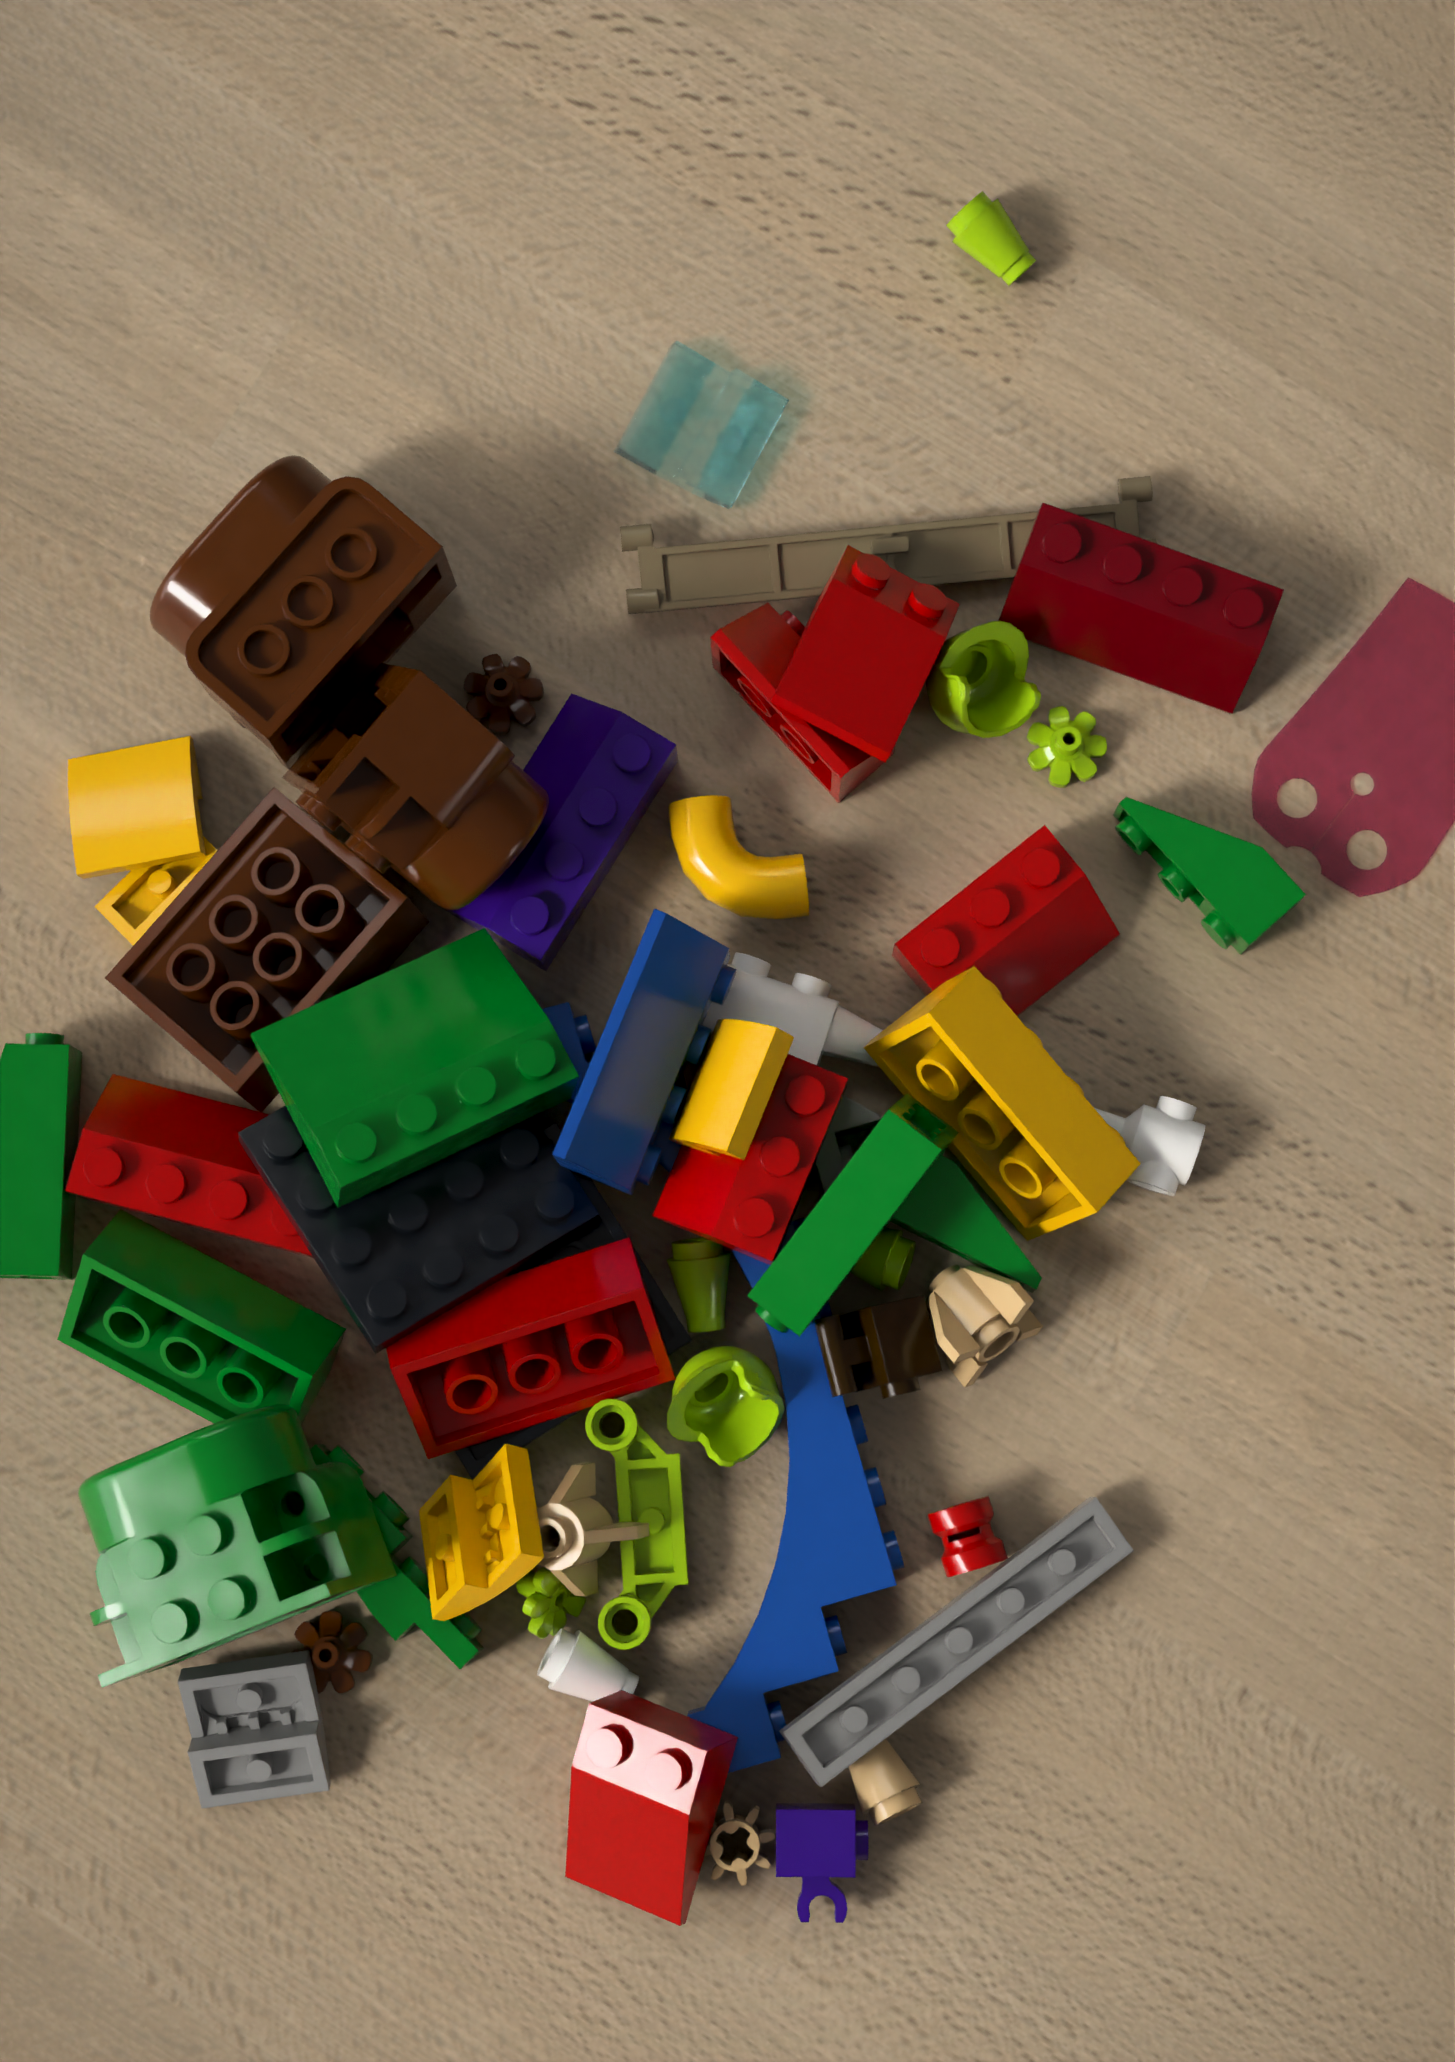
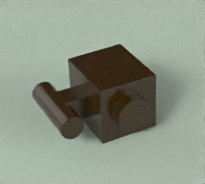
(879, 1348)

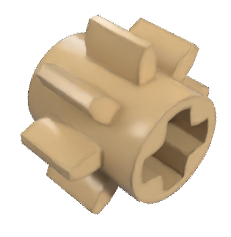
(740, 1860)

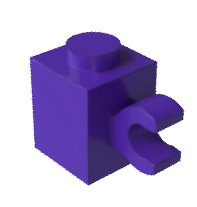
(819, 1844)

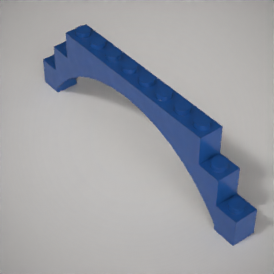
(830, 1526)

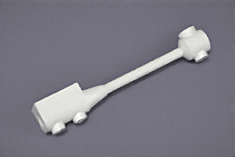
(1159, 1137)

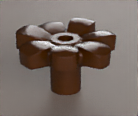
(507, 703)
(344, 1650)

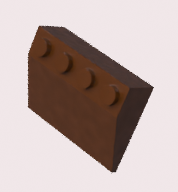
(262, 935)

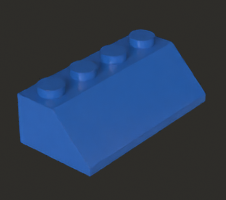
(644, 1053)

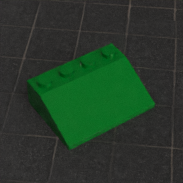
(415, 1065)

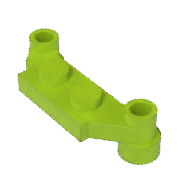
(646, 1493)

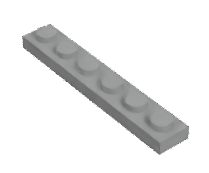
(955, 1641)

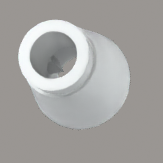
(583, 1668)

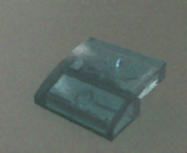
(701, 425)

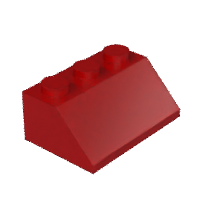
(752, 661)
(1017, 923)
(754, 1199)

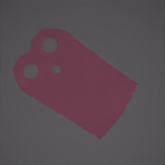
(1378, 715)

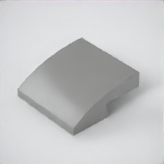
(255, 1729)

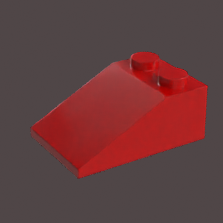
(865, 653)
(644, 1802)

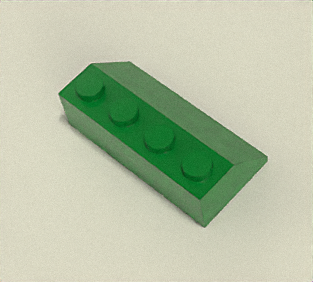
(194, 1326)

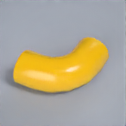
(727, 872)

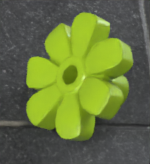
(1061, 757)
(547, 1602)

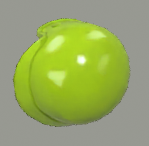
(981, 681)
(725, 1403)

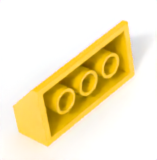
(1016, 1112)

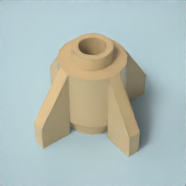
(978, 1317)
(580, 1530)

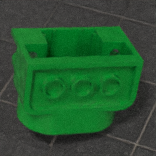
(225, 1538)

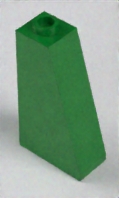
(36, 1156)
(851, 1215)

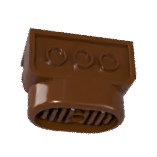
(298, 599)
(420, 787)

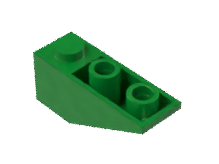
(1223, 875)

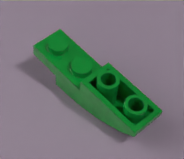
(405, 1598)

